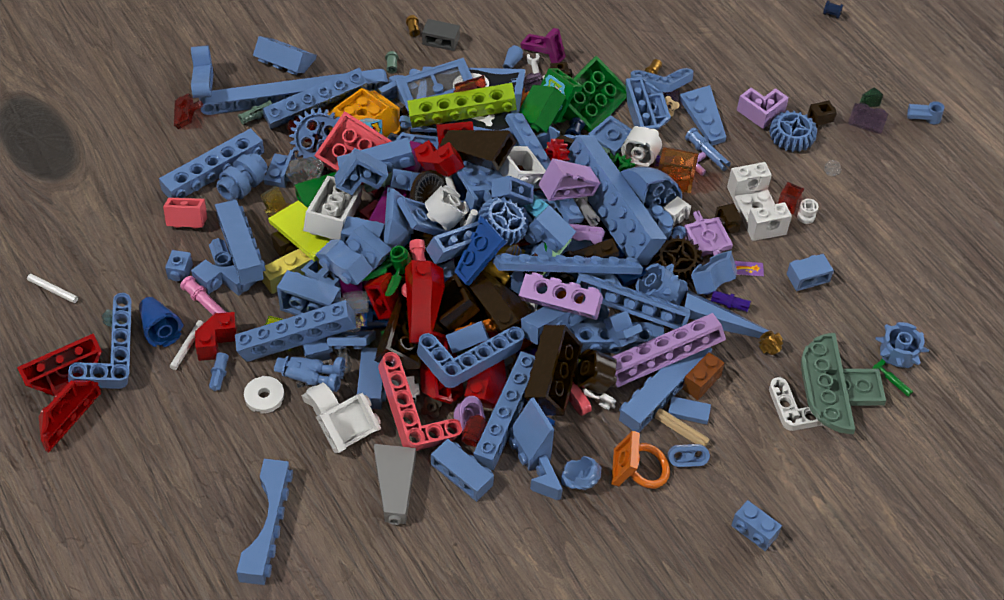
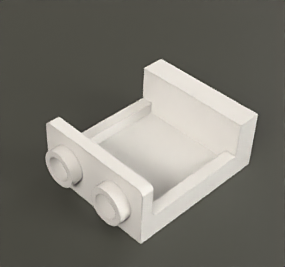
(349, 422)

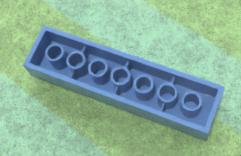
(617, 203)

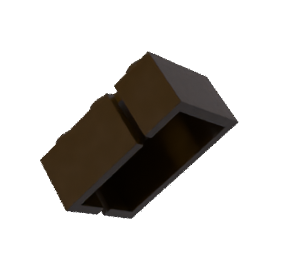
(456, 306)

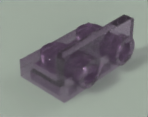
(868, 118)

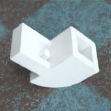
(320, 398)

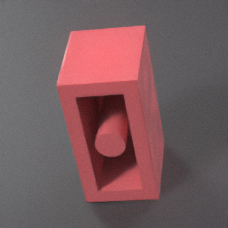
(185, 212)

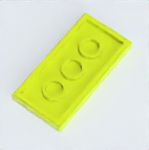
(291, 224)

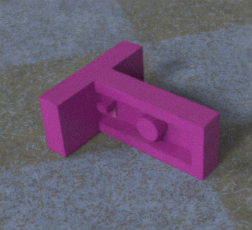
(550, 44)

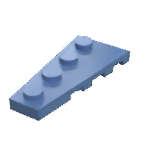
(704, 112)

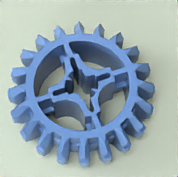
(793, 131)
(505, 216)

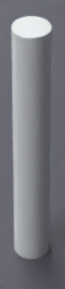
(52, 288)
(185, 347)

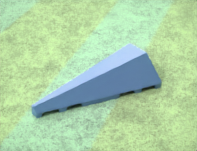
(729, 320)

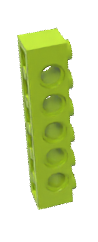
(462, 105)

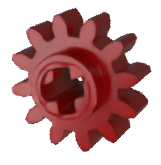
(557, 150)

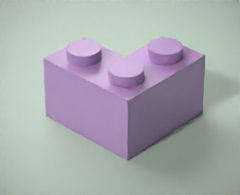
(762, 109)

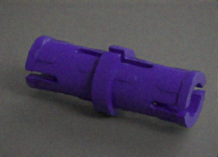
(730, 301)

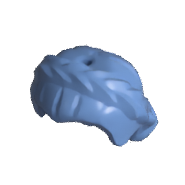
(581, 473)

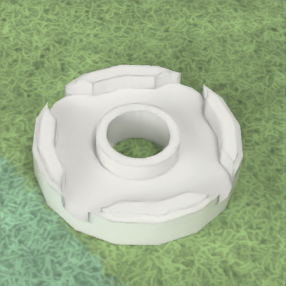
(260, 385)

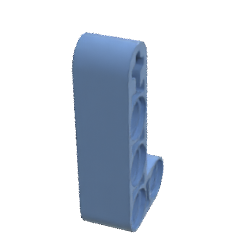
(202, 72)

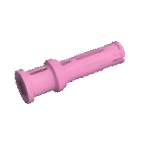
(199, 294)

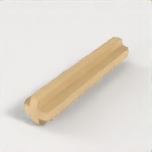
(681, 427)

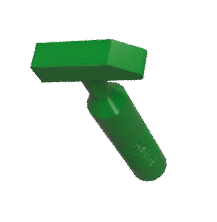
(893, 379)

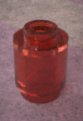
(473, 430)

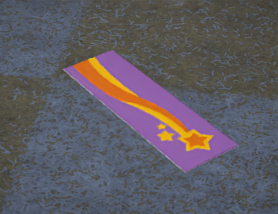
(749, 268)

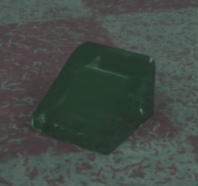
(872, 98)

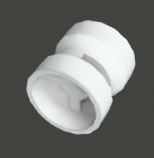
(807, 211)

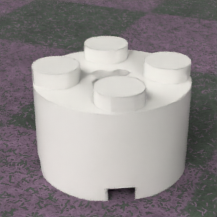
(642, 146)
(446, 207)

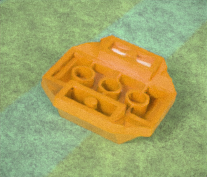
(370, 105)

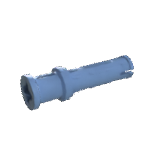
(702, 144)

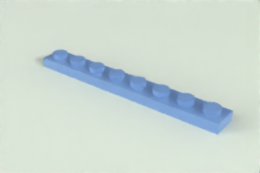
(526, 137)
(560, 263)

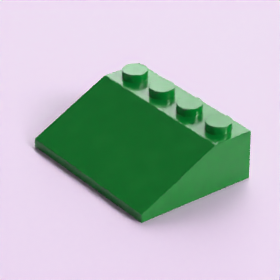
(598, 97)

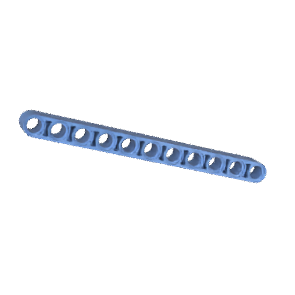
(248, 96)

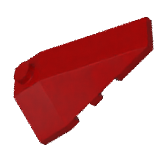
(489, 383)

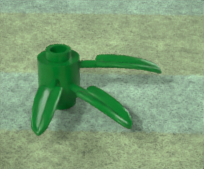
(399, 259)

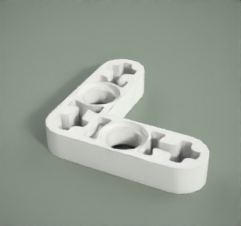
(791, 411)

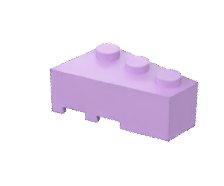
(568, 181)

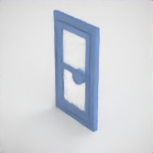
(433, 81)

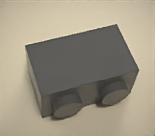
(441, 35)

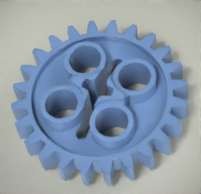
(302, 131)

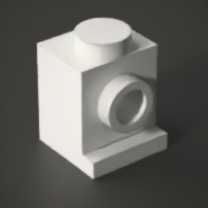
(678, 210)

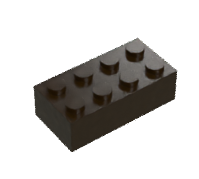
(554, 369)

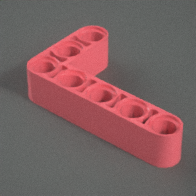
(409, 410)

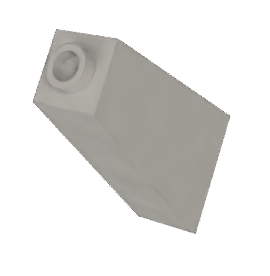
(395, 477)

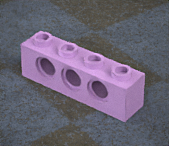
(589, 308)

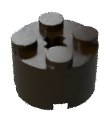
(595, 371)

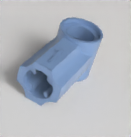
(931, 113)
(220, 253)

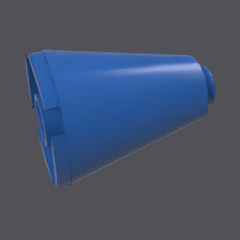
(159, 323)

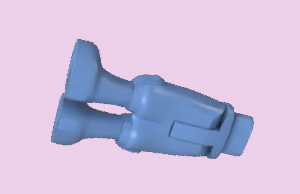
(309, 371)

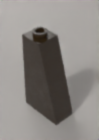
(481, 147)

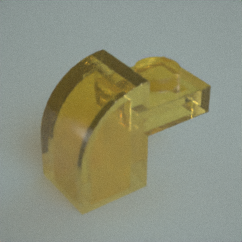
(273, 201)

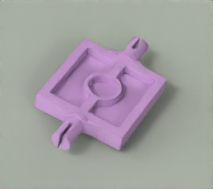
(708, 234)

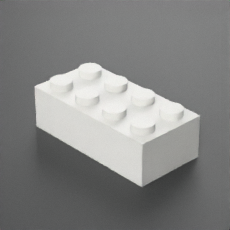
(330, 210)

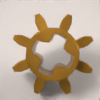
(770, 342)

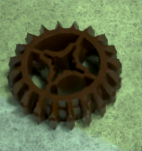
(670, 255)

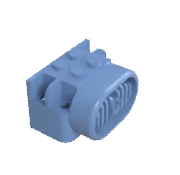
(474, 185)

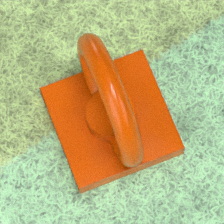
(627, 458)

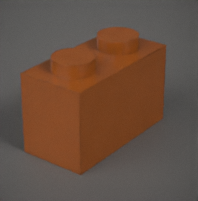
(703, 376)

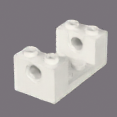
(748, 189)

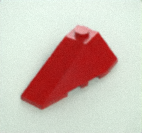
(424, 295)

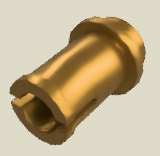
(412, 23)
(654, 66)

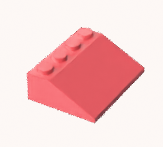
(346, 136)

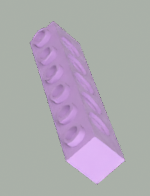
(668, 349)

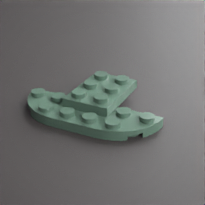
(833, 389)

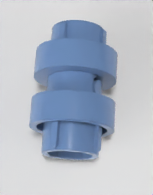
(246, 173)

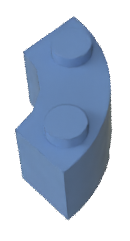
(344, 262)
(714, 273)

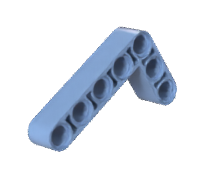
(121, 349)
(476, 359)

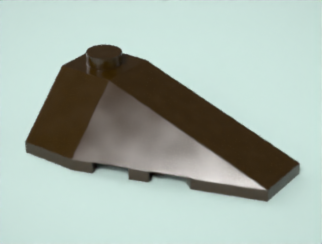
(498, 302)

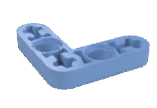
(667, 83)

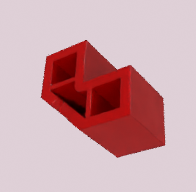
(443, 160)
(217, 329)

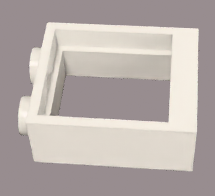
(523, 156)

